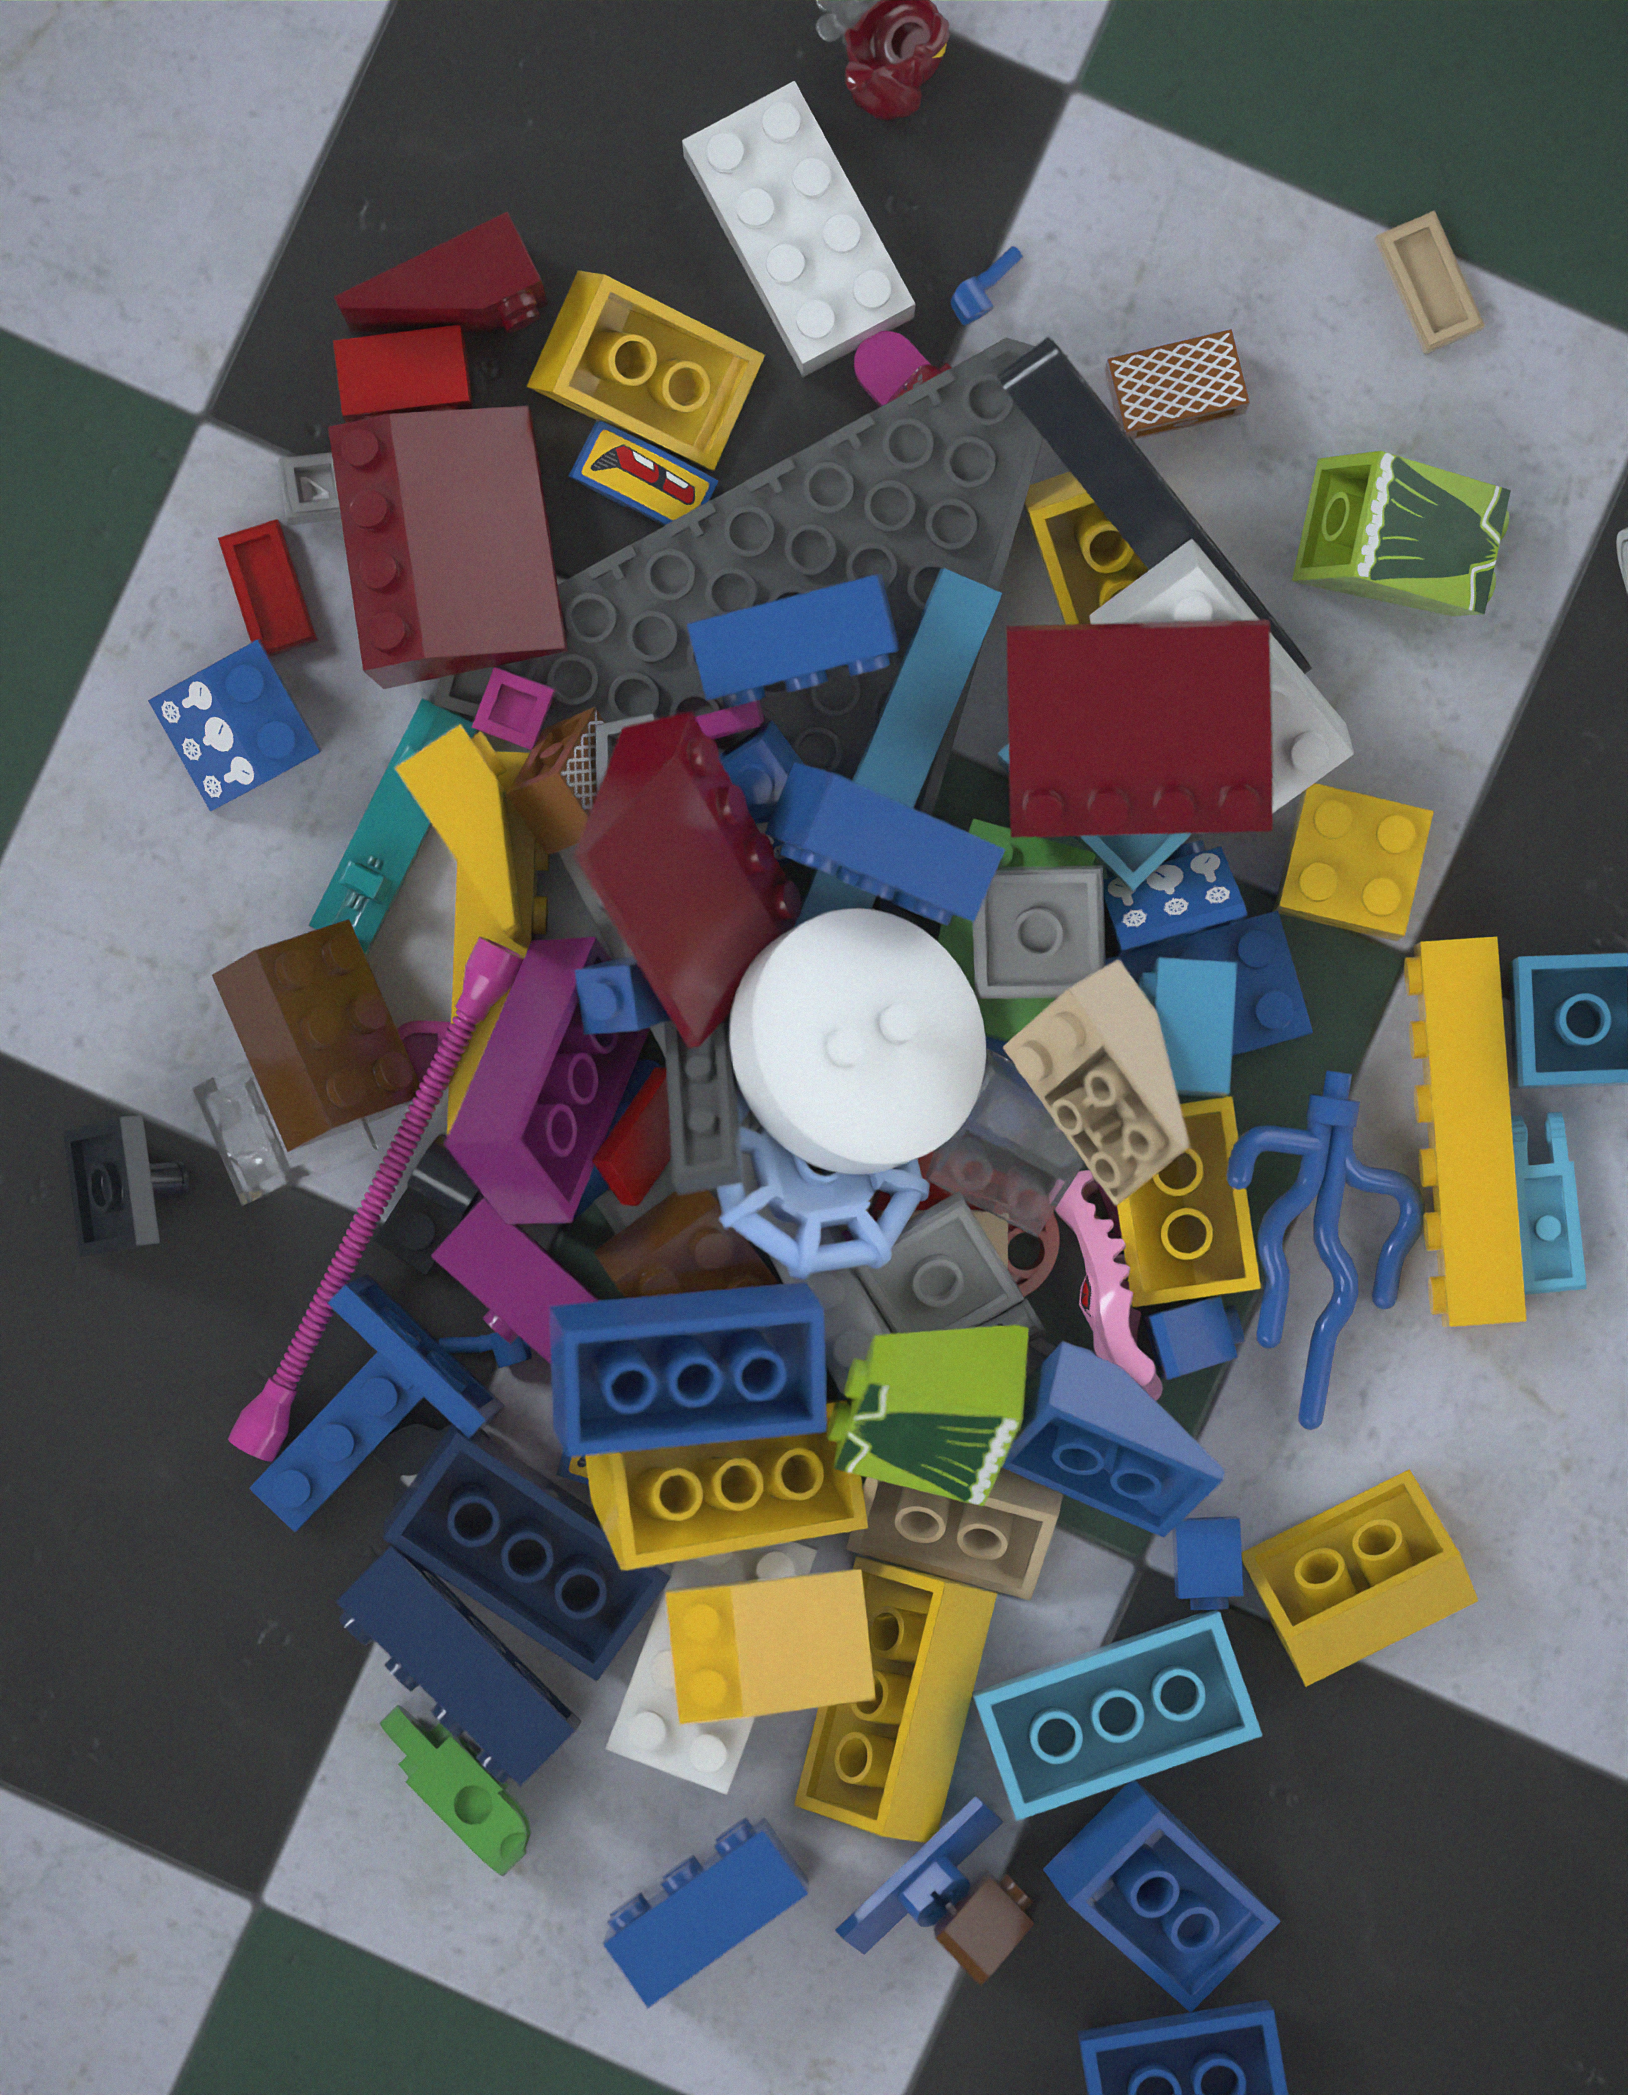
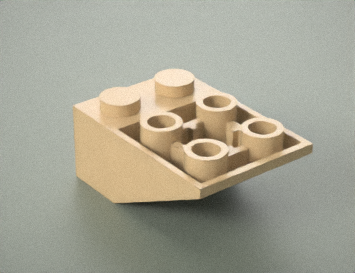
(1105, 1079)

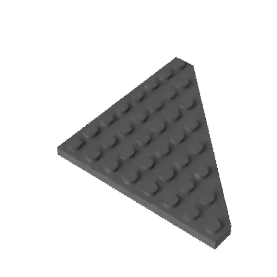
(891, 495)

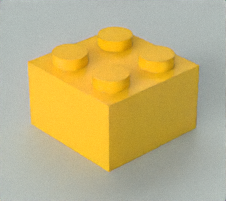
(1353, 861)

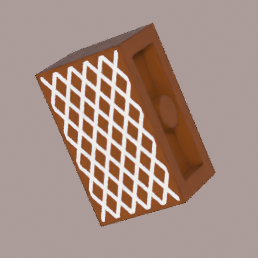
(1177, 385)
(559, 781)

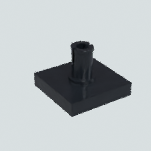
(117, 1185)

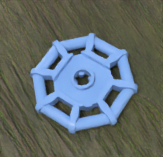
(815, 1203)

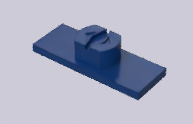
(924, 1881)

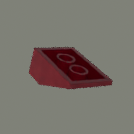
(469, 281)

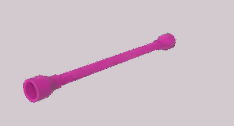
(265, 1419)

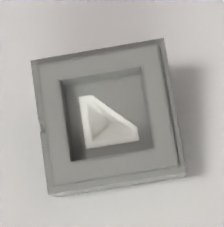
(309, 488)

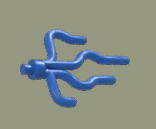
(1324, 1169)

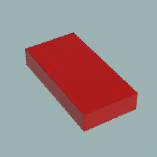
(268, 587)
(638, 1143)

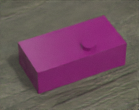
(543, 1090)
(510, 1276)

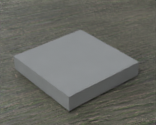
(1039, 931)
(941, 1273)

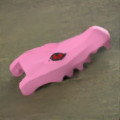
(1104, 1294)

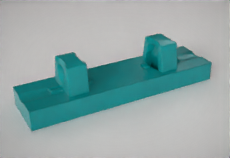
(385, 837)

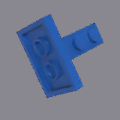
(371, 1404)

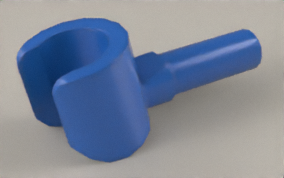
(970, 299)
(505, 1353)

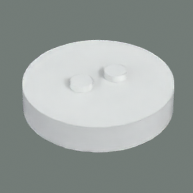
(858, 1041)

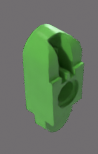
(461, 1790)

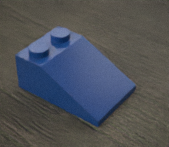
(1108, 1443)
(1160, 1895)

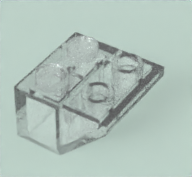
(1008, 1152)

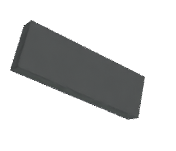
(703, 1111)

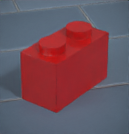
(403, 373)

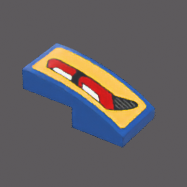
(640, 475)

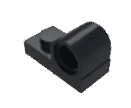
(429, 1209)

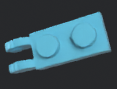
(1548, 1212)

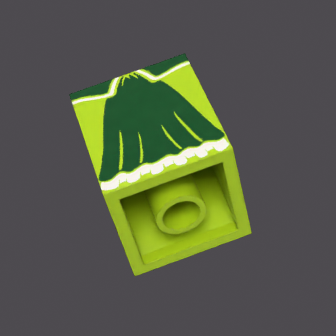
(1402, 533)
(933, 1409)

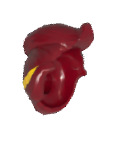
(893, 54)

